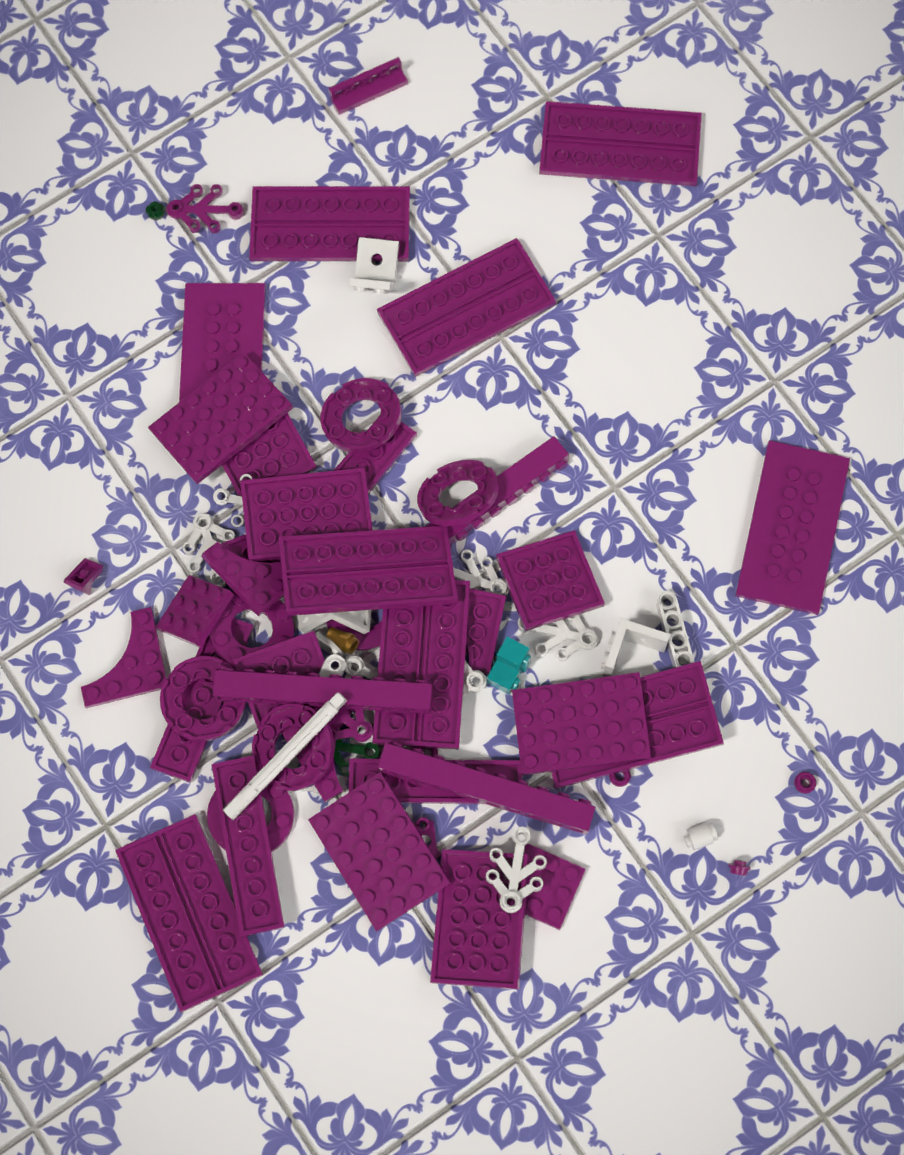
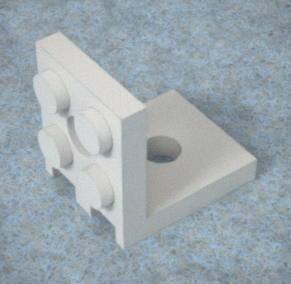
(368, 275)
(356, 620)
(633, 633)

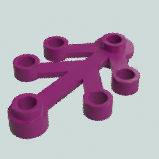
(203, 208)
(343, 717)

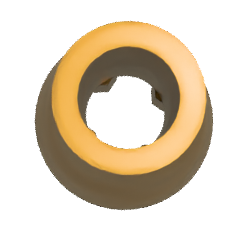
(343, 640)

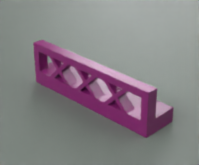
(368, 86)

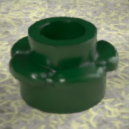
(157, 215)

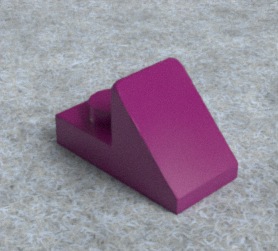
(84, 575)

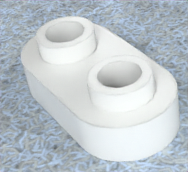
(326, 669)

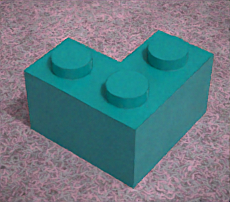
(510, 663)

